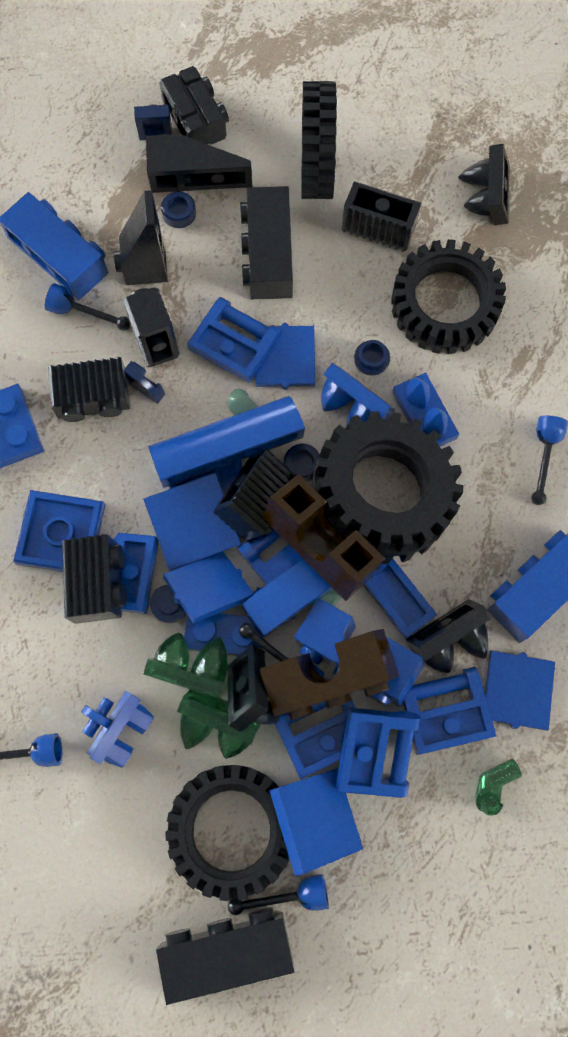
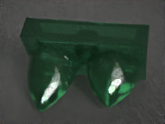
(207, 671)
(204, 713)

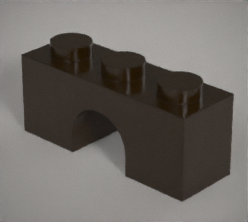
(299, 519)
(363, 664)

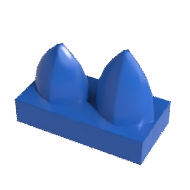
(342, 388)
(420, 401)

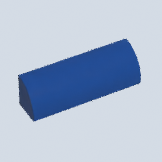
(226, 441)

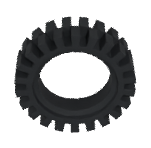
(318, 139)
(450, 260)
(182, 845)

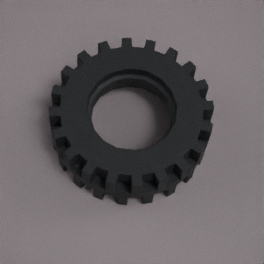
(386, 531)

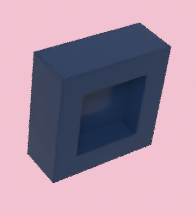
(152, 120)

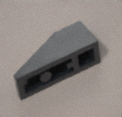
(190, 165)
(142, 245)

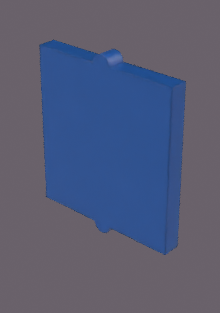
(290, 359)
(208, 586)
(519, 690)

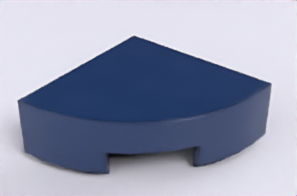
(136, 379)

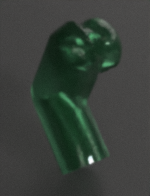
(491, 784)

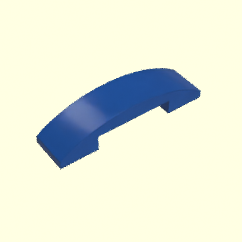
(285, 597)

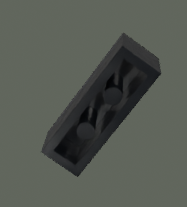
(267, 243)
(224, 956)

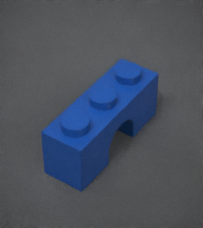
(329, 625)

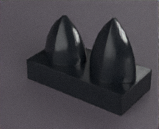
(495, 174)
(460, 624)
(247, 692)

